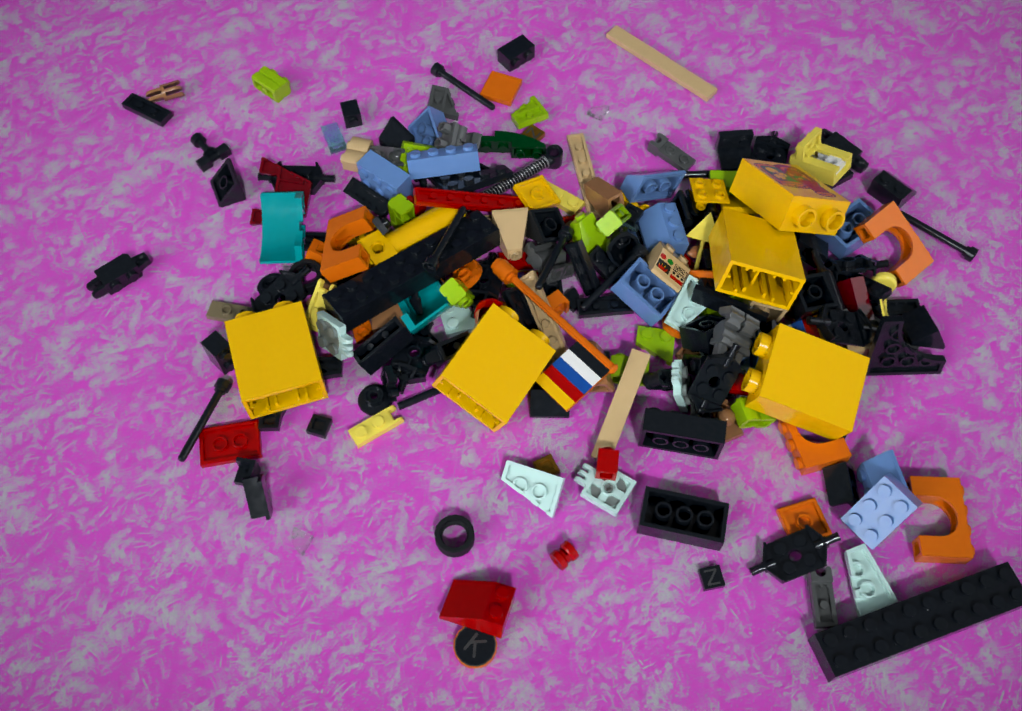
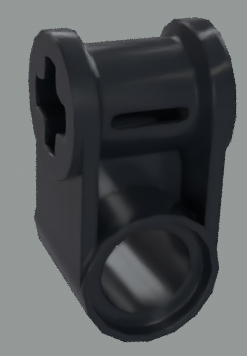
(658, 381)

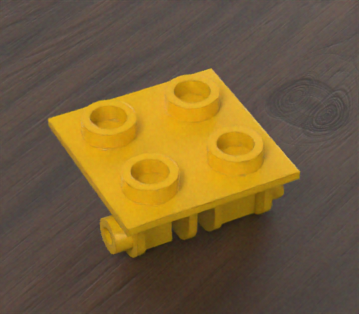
(708, 191)

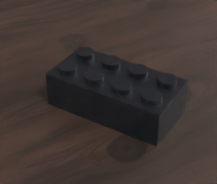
(682, 433)
(683, 518)

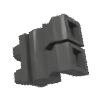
(455, 135)
(539, 255)
(735, 328)

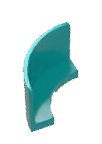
(282, 227)
(433, 306)

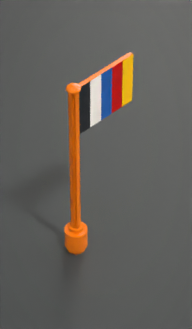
(575, 370)

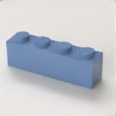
(443, 161)

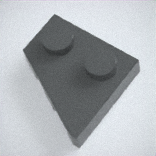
(441, 100)

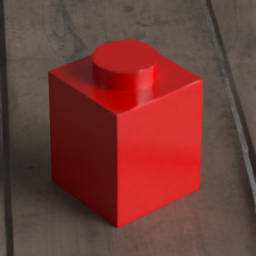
(607, 463)

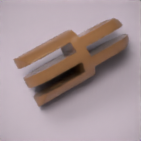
(161, 93)

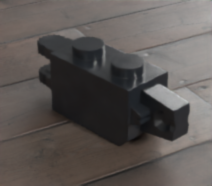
(838, 141)
(117, 274)
(443, 351)

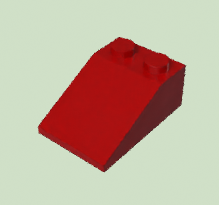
(479, 605)

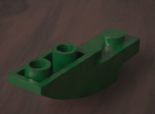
(510, 142)

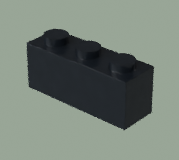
(383, 345)

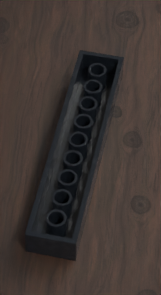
(404, 275)
(917, 621)

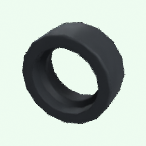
(313, 266)
(454, 520)

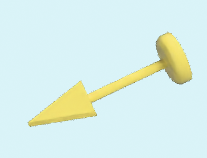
(701, 232)
(888, 280)

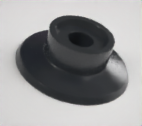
(373, 406)

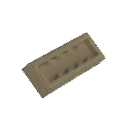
(225, 311)

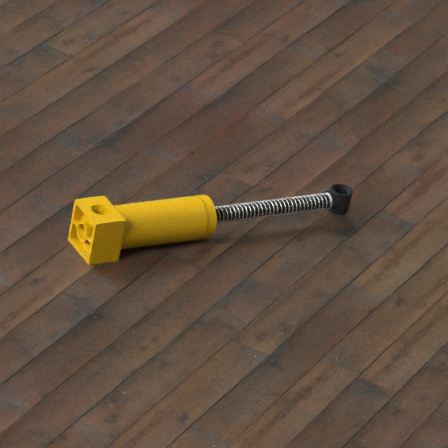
(383, 247)

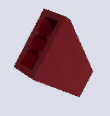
(856, 296)

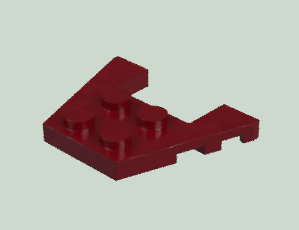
(286, 182)

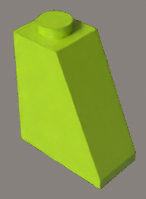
(586, 230)

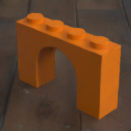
(340, 230)
(913, 256)
(811, 456)
(947, 495)

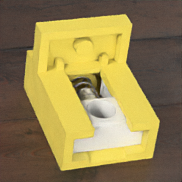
(821, 160)

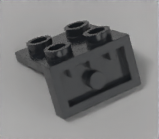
(732, 147)

